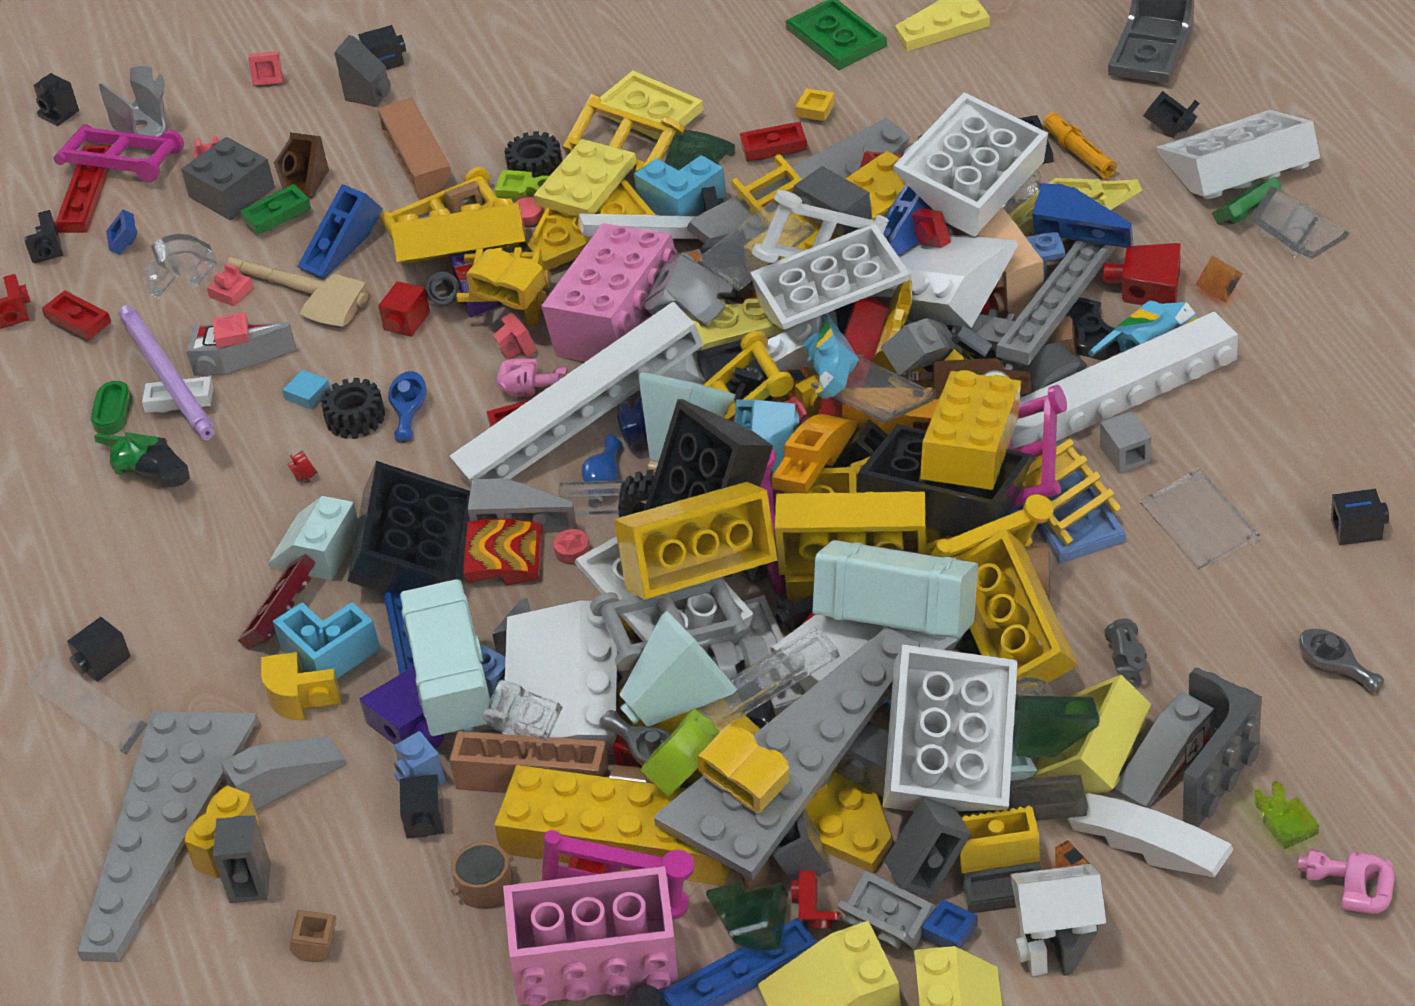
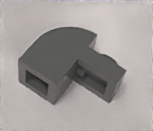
(1051, 365)

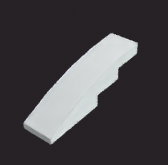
(1157, 836)

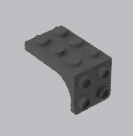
(1152, 40)
(1229, 749)

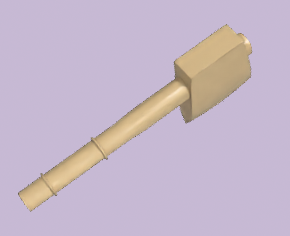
(331, 301)

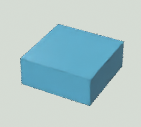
(306, 389)

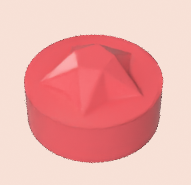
(571, 545)

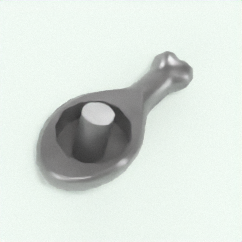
(1335, 655)
(640, 739)

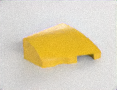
(898, 311)

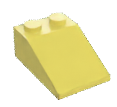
(836, 971)

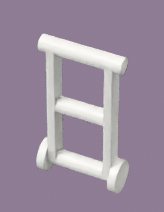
(789, 202)

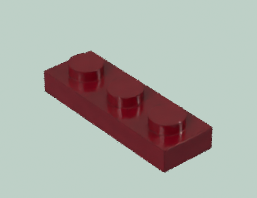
(278, 602)

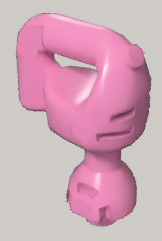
(521, 379)
(1356, 872)

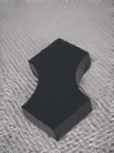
(1090, 328)
(975, 345)

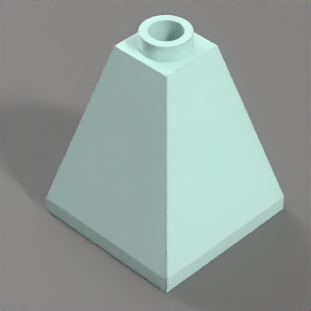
(659, 401)
(672, 676)

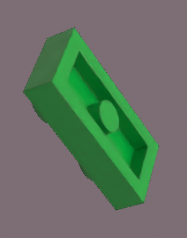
(1238, 207)
(275, 209)

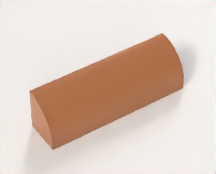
(414, 147)
(490, 759)

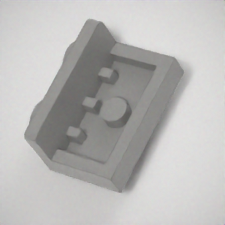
(890, 911)

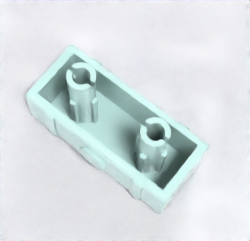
(895, 588)
(445, 657)

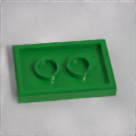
(836, 33)

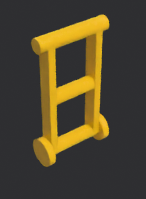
(667, 128)
(437, 200)
(753, 347)
(1020, 524)

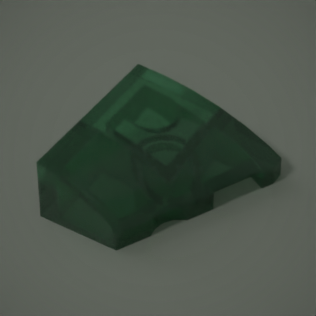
(692, 144)
(751, 917)

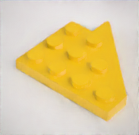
(560, 233)
(850, 822)

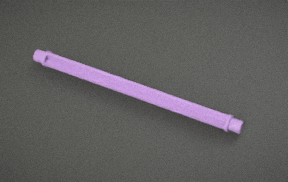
(166, 371)

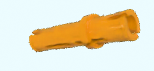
(1071, 138)

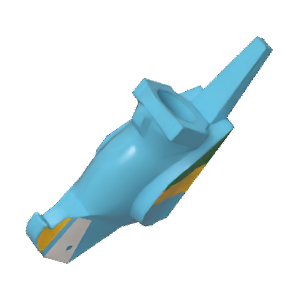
(1146, 324)
(831, 358)

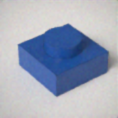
(121, 232)
(949, 925)

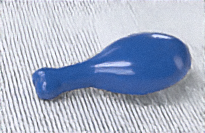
(406, 397)
(603, 466)

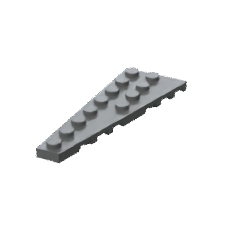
(842, 158)
(813, 740)
(166, 793)

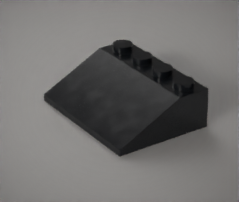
(705, 456)
(948, 506)
(408, 531)

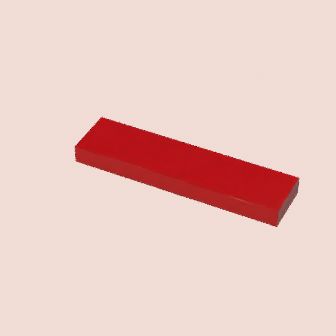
(82, 195)
(863, 335)

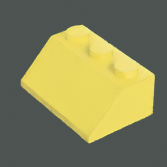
(1107, 747)
(955, 978)

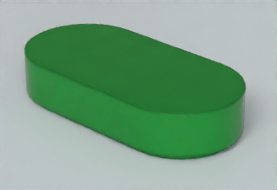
(111, 407)

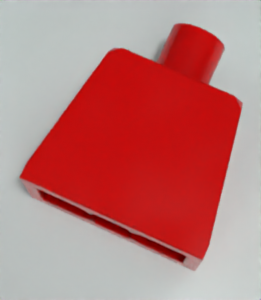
(1147, 273)

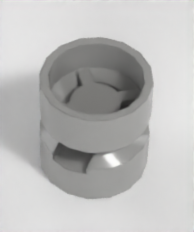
(745, 653)

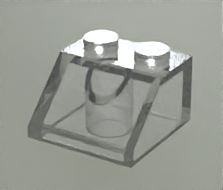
(1296, 225)

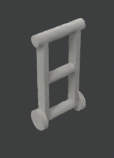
(610, 607)

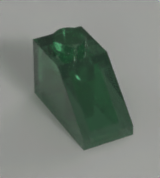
(1051, 723)

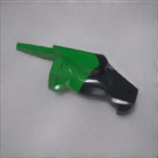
(145, 456)

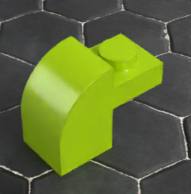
(679, 752)

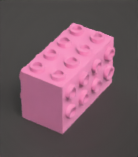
(605, 290)
(590, 935)

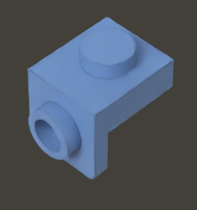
(1048, 247)

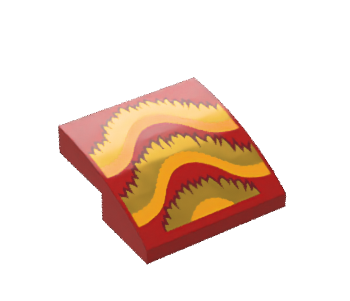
(503, 549)

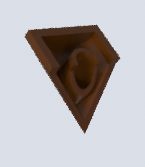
(302, 163)

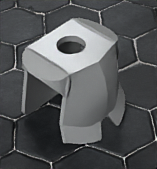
(146, 109)
(690, 288)

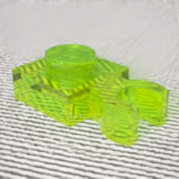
(1286, 820)

